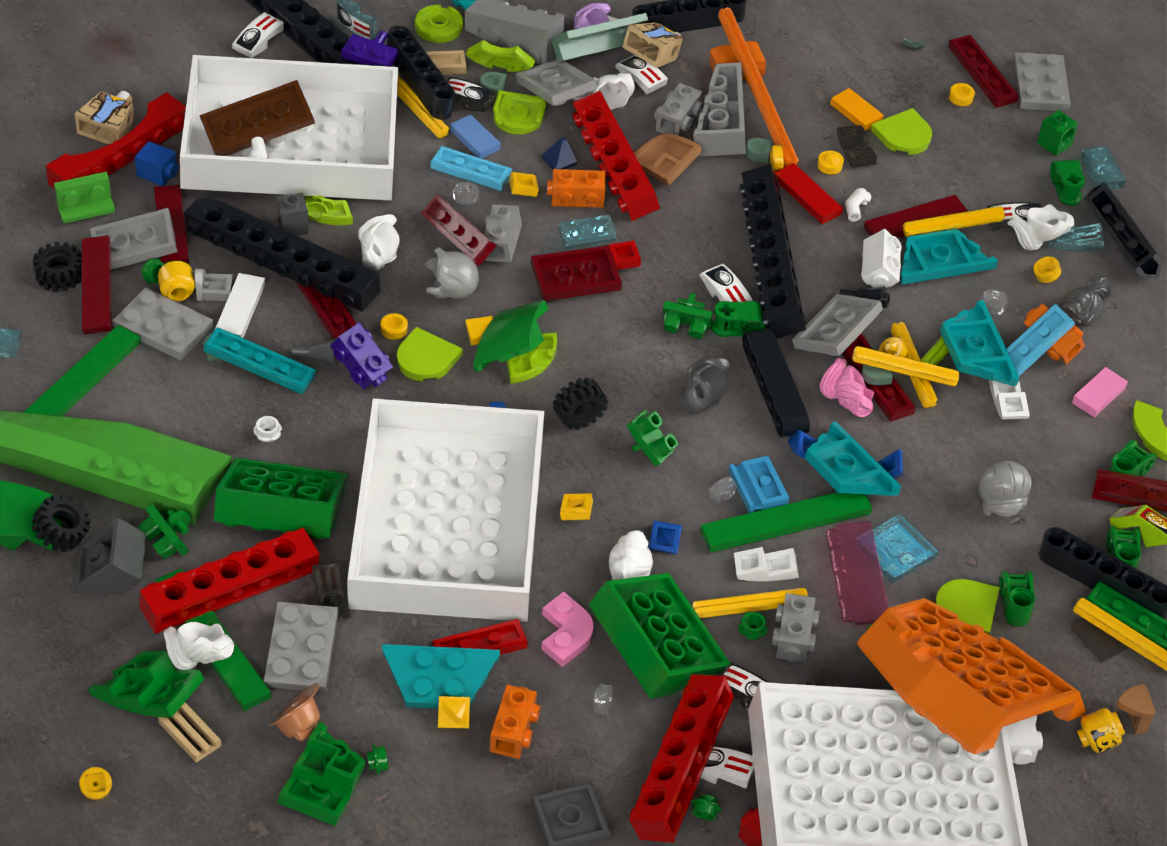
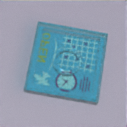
(901, 549)

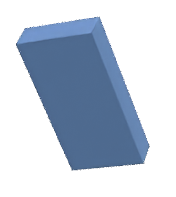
(475, 136)

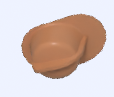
(299, 715)

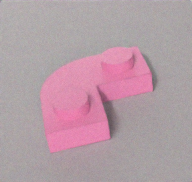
(573, 631)

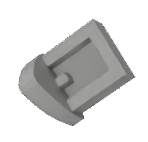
(212, 286)

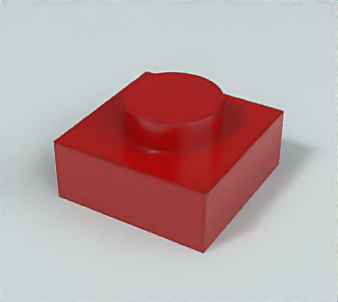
(625, 255)

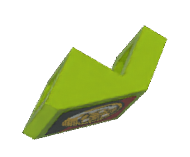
(1151, 523)

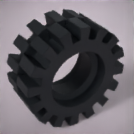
(58, 256)
(580, 403)
(54, 533)

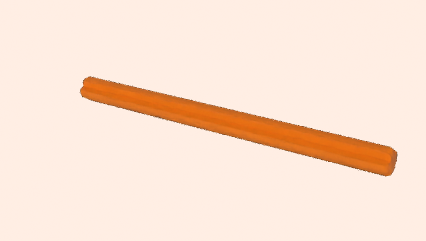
(757, 85)

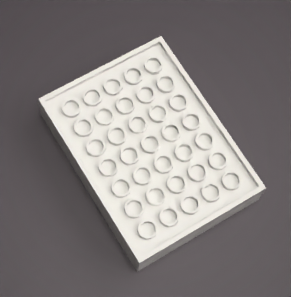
(338, 156)
(447, 511)
(873, 774)

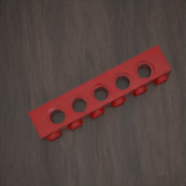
(615, 155)
(221, 591)
(681, 758)

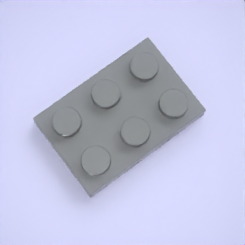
(556, 81)
(1041, 82)
(139, 238)
(164, 323)
(837, 325)
(301, 646)

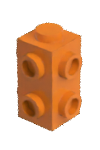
(577, 188)
(1067, 346)
(513, 722)

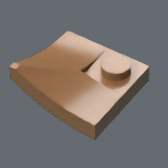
(667, 156)

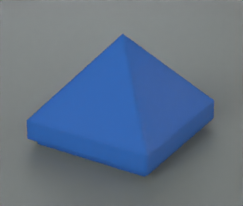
(893, 464)

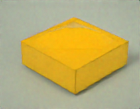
(523, 184)
(576, 506)
(453, 712)

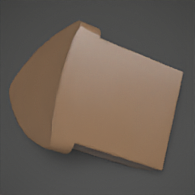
(1139, 707)

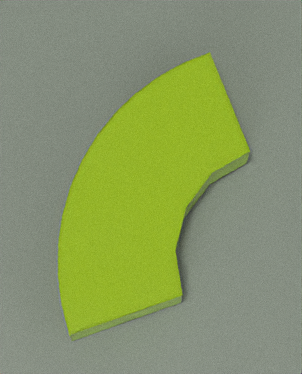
(488, 55)
(328, 211)
(534, 362)
(1150, 427)

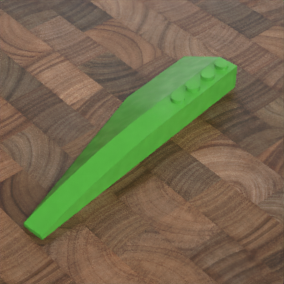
(114, 460)

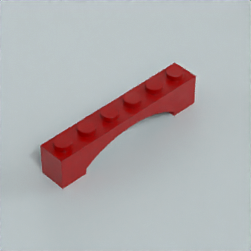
(161, 122)

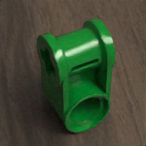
(1068, 181)
(738, 318)
(1132, 460)
(1124, 545)
(1017, 597)

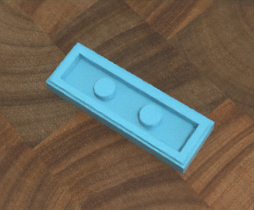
(471, 168)
(1039, 338)

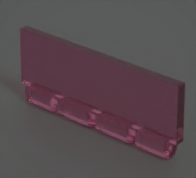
(857, 572)

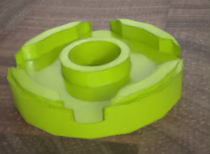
(438, 33)

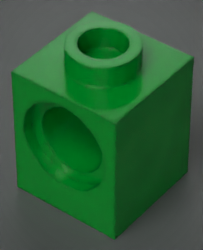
(1057, 132)

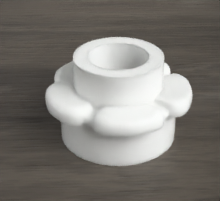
(267, 429)

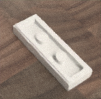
(241, 304)

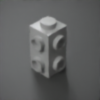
(679, 110)
(503, 230)
(794, 635)

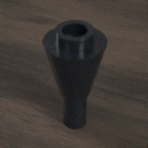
(876, 293)

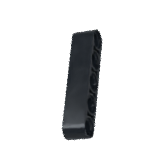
(689, 14)
(421, 73)
(775, 382)
(1090, 565)

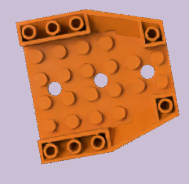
(962, 675)

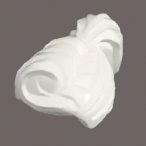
(614, 88)
(1041, 226)
(379, 241)
(630, 557)
(196, 644)

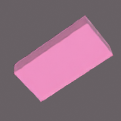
(1099, 392)

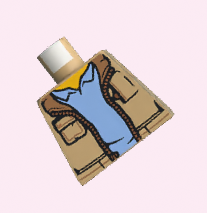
(659, 46)
(106, 117)

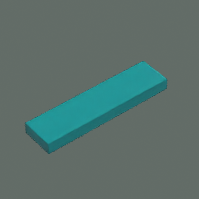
(259, 360)

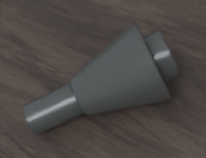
(319, 351)

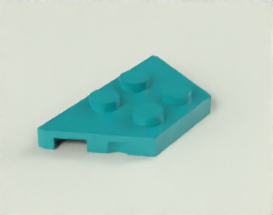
(942, 256)
(978, 346)
(849, 465)
(438, 671)

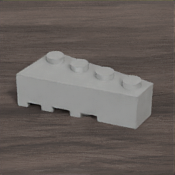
(515, 26)
(722, 119)

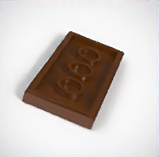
(261, 115)

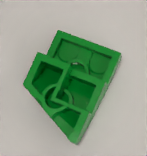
(510, 334)
(17, 509)
(148, 685)
(323, 778)

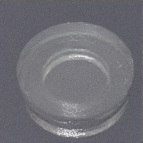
(466, 194)
(995, 301)
(722, 490)
(603, 699)

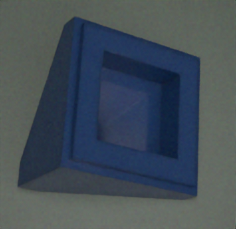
(560, 155)

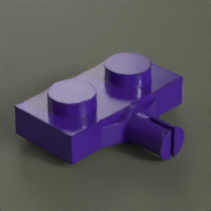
(370, 51)

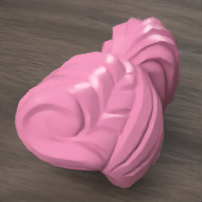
(848, 387)

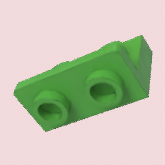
(84, 197)

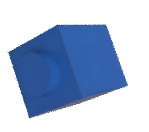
(156, 163)

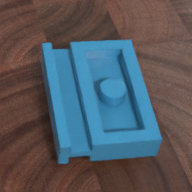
(759, 484)

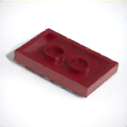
(576, 273)

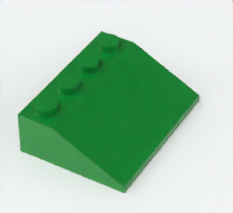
(280, 497)
(657, 632)

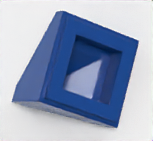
(800, 443)
(665, 537)

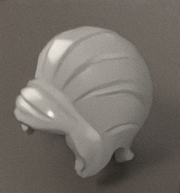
(454, 274)
(1004, 488)

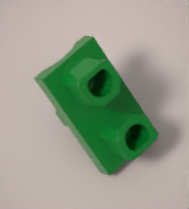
(687, 312)
(649, 438)
(170, 542)

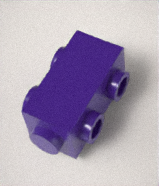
(361, 357)

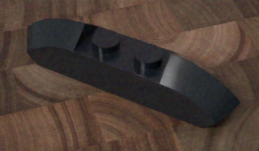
(1124, 231)

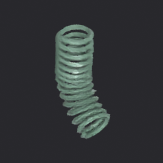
(911, 44)

